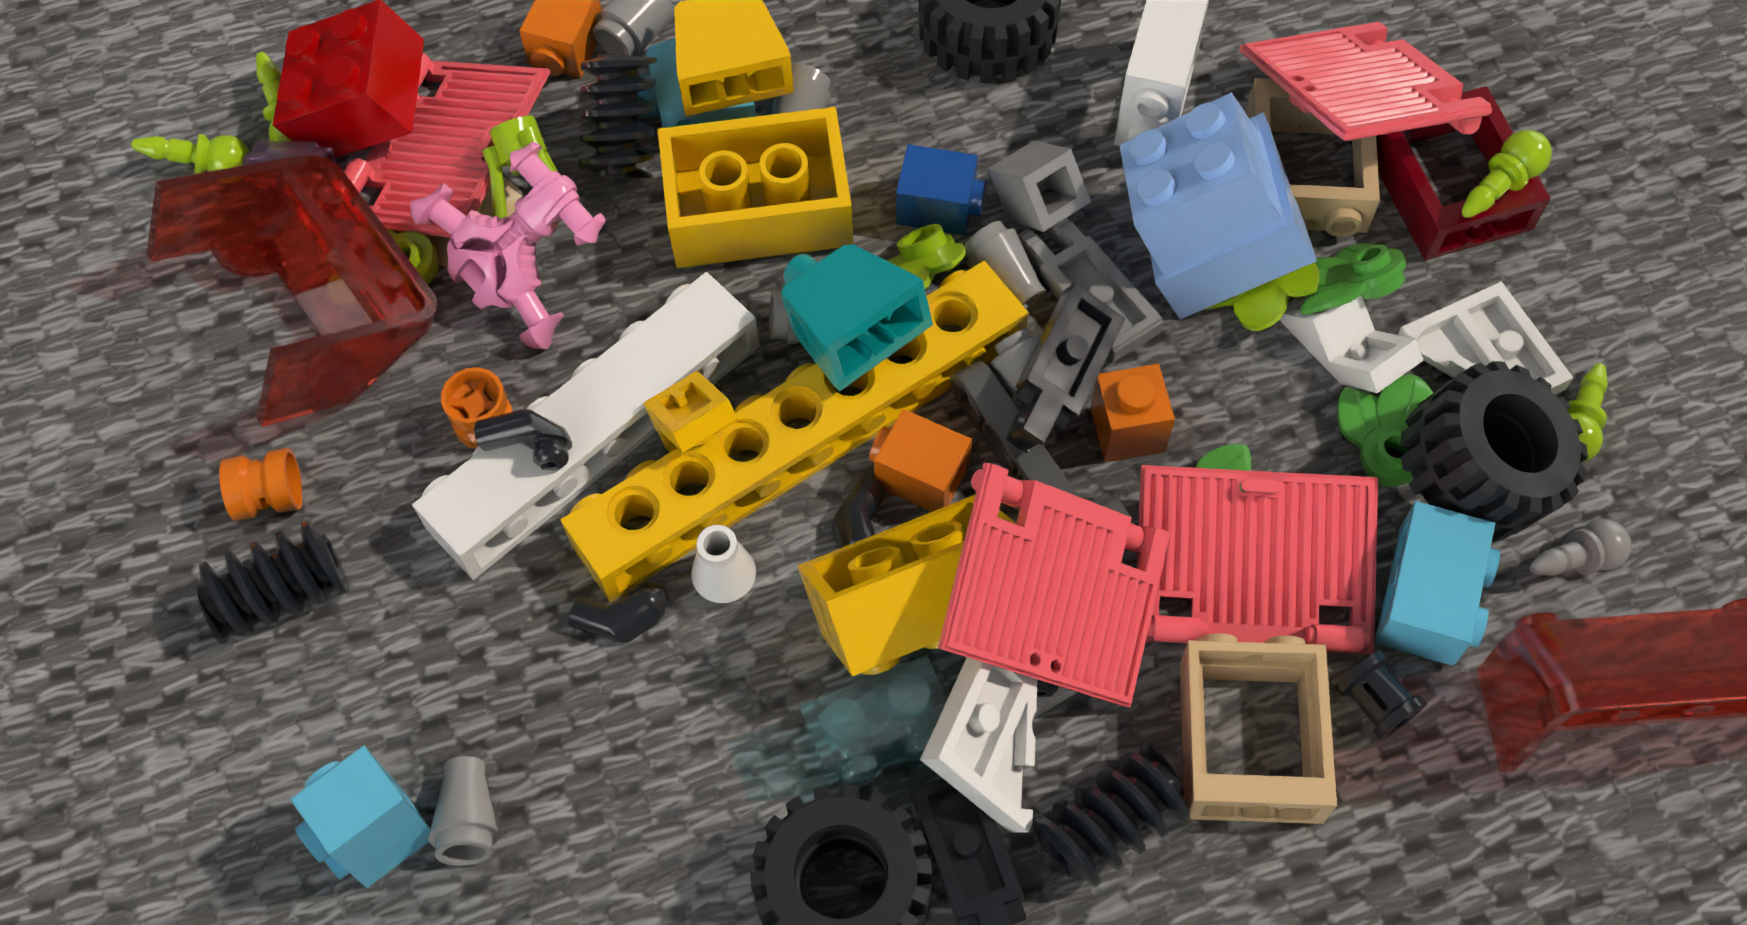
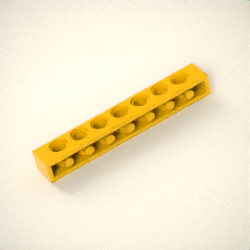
(786, 456)

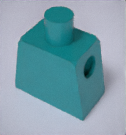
(852, 310)

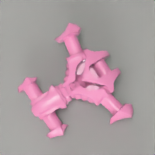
(499, 253)

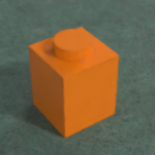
(560, 35)
(1132, 412)
(920, 460)

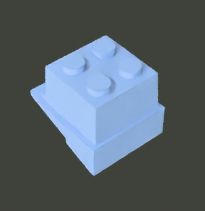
(1213, 205)

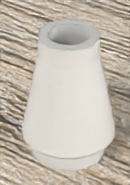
(722, 566)

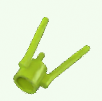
(507, 138)

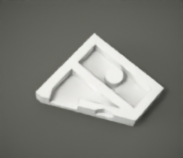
(1486, 330)
(987, 741)

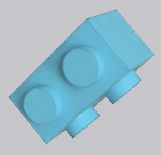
(1438, 584)
(358, 818)

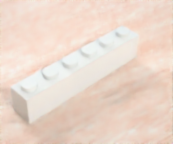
(505, 496)

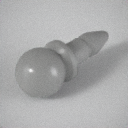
(1595, 547)

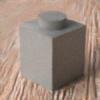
(1039, 185)

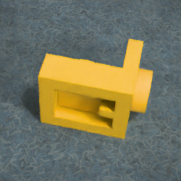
(689, 413)

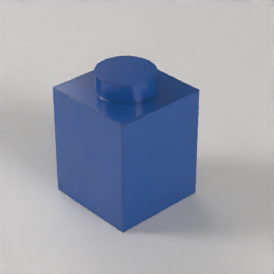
(939, 189)

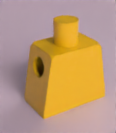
(729, 54)

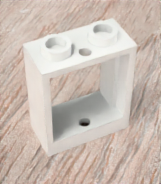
(1160, 65)

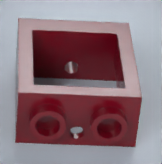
(1444, 229)

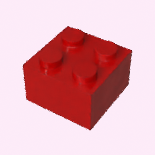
(350, 80)

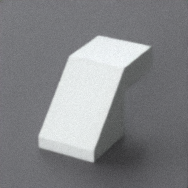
(1350, 346)

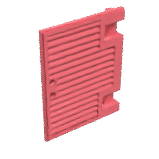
(1364, 83)
(446, 140)
(1264, 558)
(1053, 588)

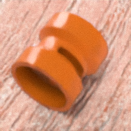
(469, 397)
(256, 484)

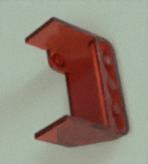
(330, 252)
(1612, 674)

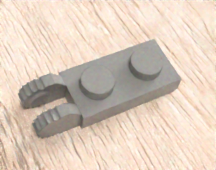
(1093, 270)

